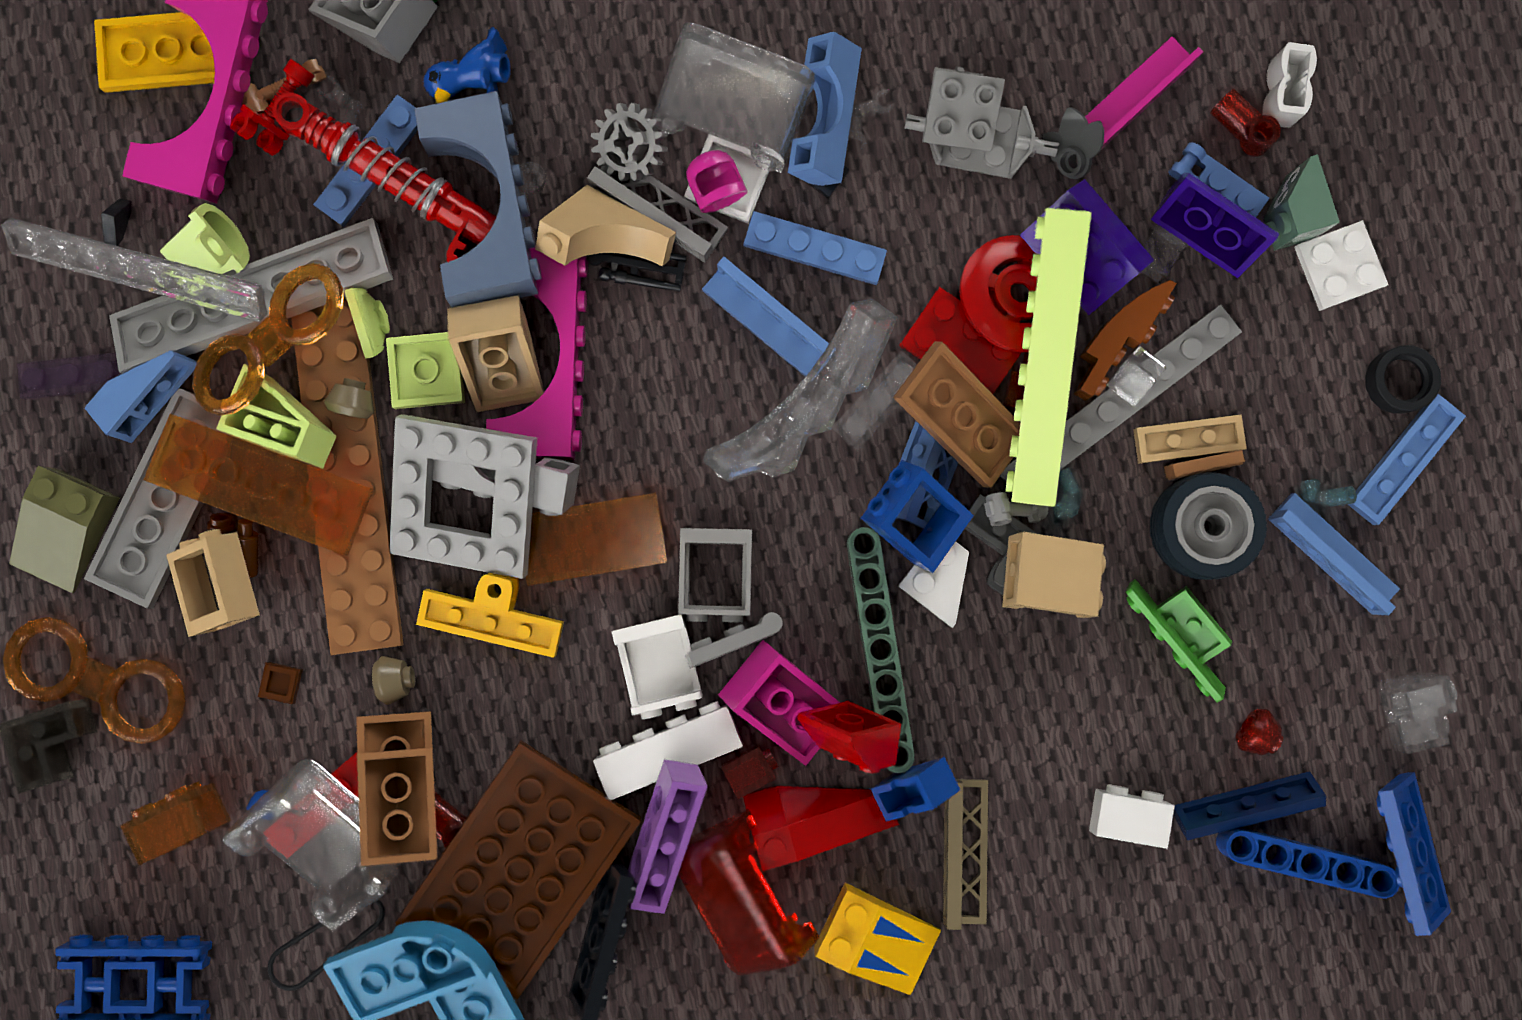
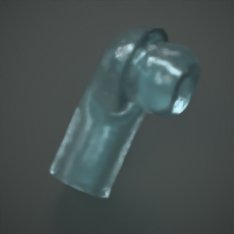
(1071, 496)
(1330, 497)

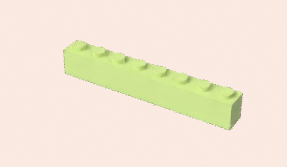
(1050, 356)

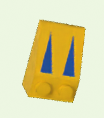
(875, 940)

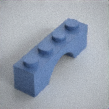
(822, 152)

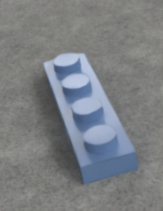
(346, 190)
(815, 248)
(1406, 459)

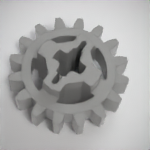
(625, 128)

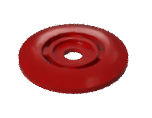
(988, 296)

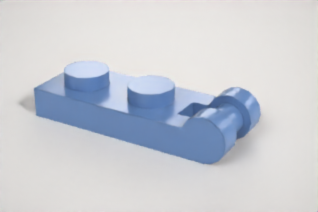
(1220, 179)

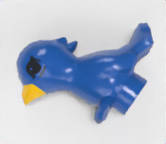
(478, 69)

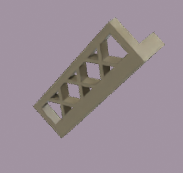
(953, 856)

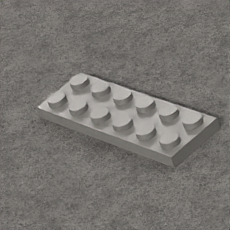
(148, 522)

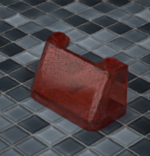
(739, 902)

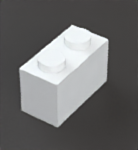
(1131, 817)

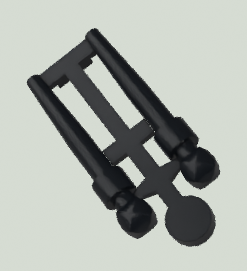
(622, 277)

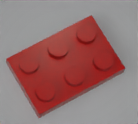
(946, 322)

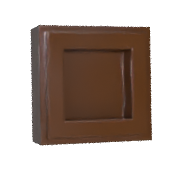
(280, 683)

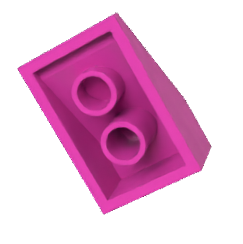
(769, 696)

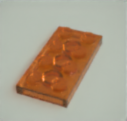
(596, 539)

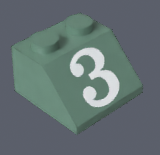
(1302, 206)

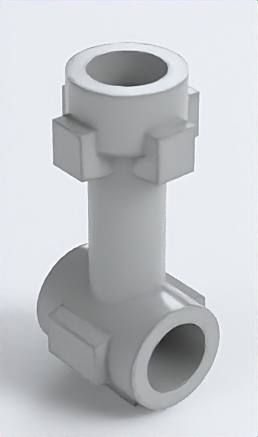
(1000, 510)

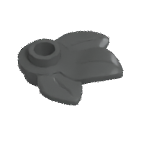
(1077, 140)

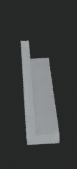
(684, 237)

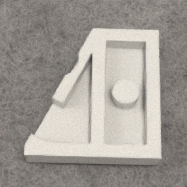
(939, 590)

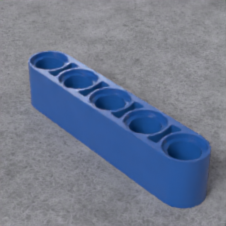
(1322, 867)

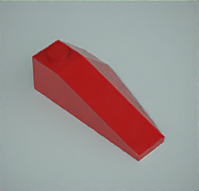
(810, 820)

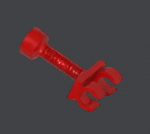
(247, 121)

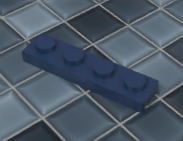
(1249, 805)

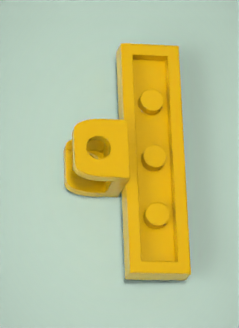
(491, 617)

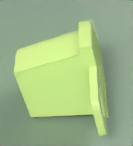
(208, 242)

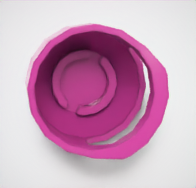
(715, 181)

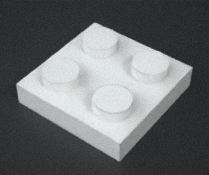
(1341, 265)

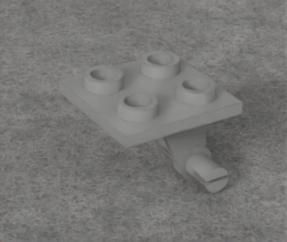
(963, 109)

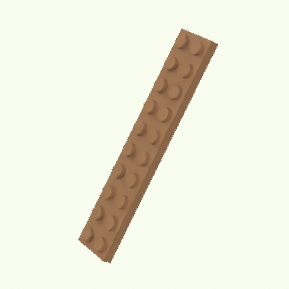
(360, 586)

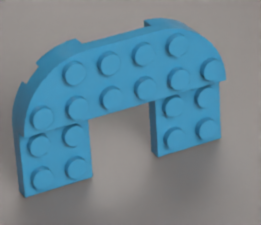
(422, 965)

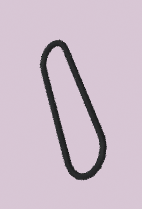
(321, 968)

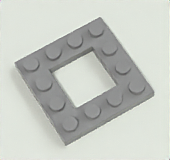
(514, 461)

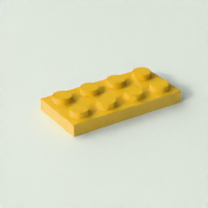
(152, 52)

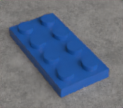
(1414, 852)

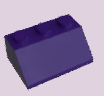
(1213, 225)

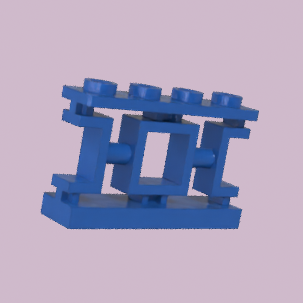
(133, 955)

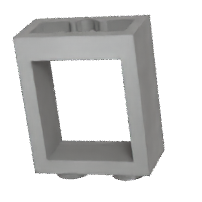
(700, 613)

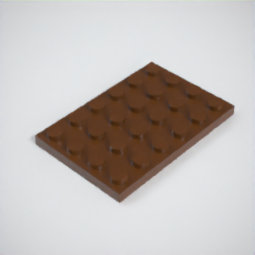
(523, 863)

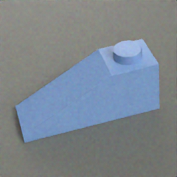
(135, 397)

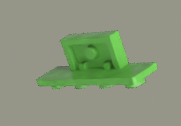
(1187, 630)

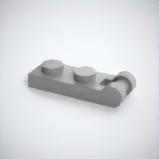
(735, 639)

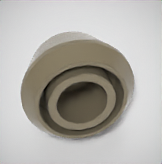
(350, 399)
(392, 679)

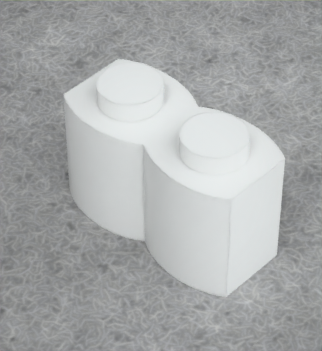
(1290, 83)

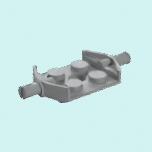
(1011, 145)

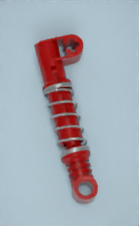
(430, 196)

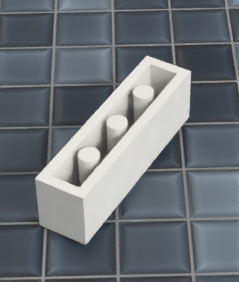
(683, 740)

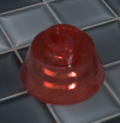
(1259, 733)

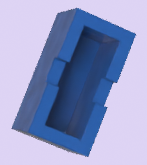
(915, 790)

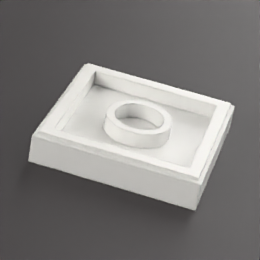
(751, 175)

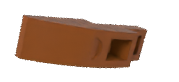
(1129, 327)

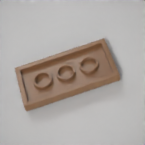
(960, 414)

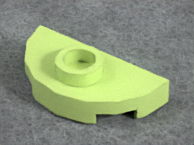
(369, 320)

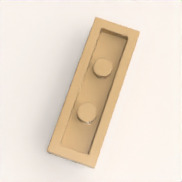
(1189, 439)

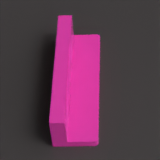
(1142, 88)

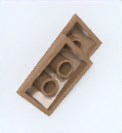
(396, 788)

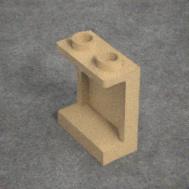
(1054, 574)

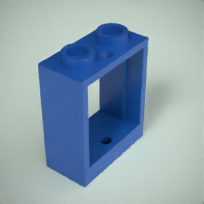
(939, 532)

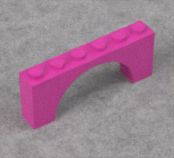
(198, 157)
(555, 412)

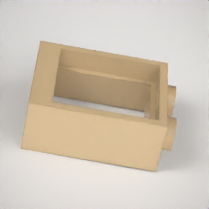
(228, 578)

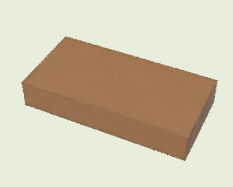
(1204, 465)

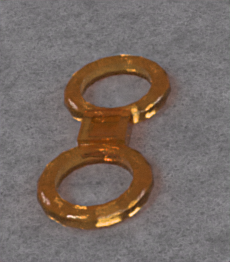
(268, 339)
(93, 680)

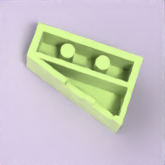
(279, 424)

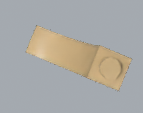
(599, 224)

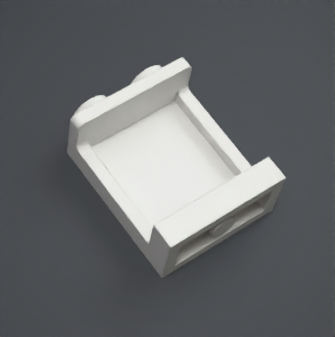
(657, 666)

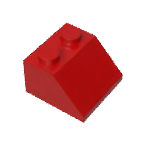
(854, 734)

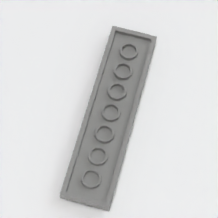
(186, 328)

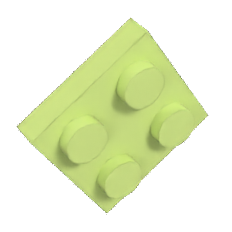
(423, 371)

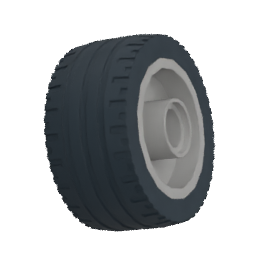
(1234, 523)

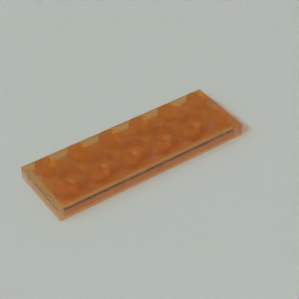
(258, 484)

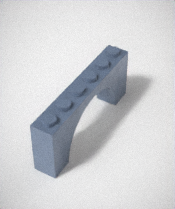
(503, 260)

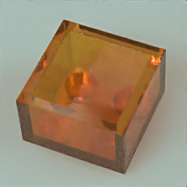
(174, 821)

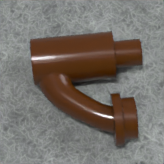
(247, 537)

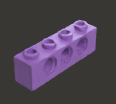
(666, 834)

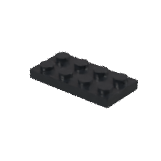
(597, 953)

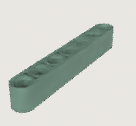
(883, 630)

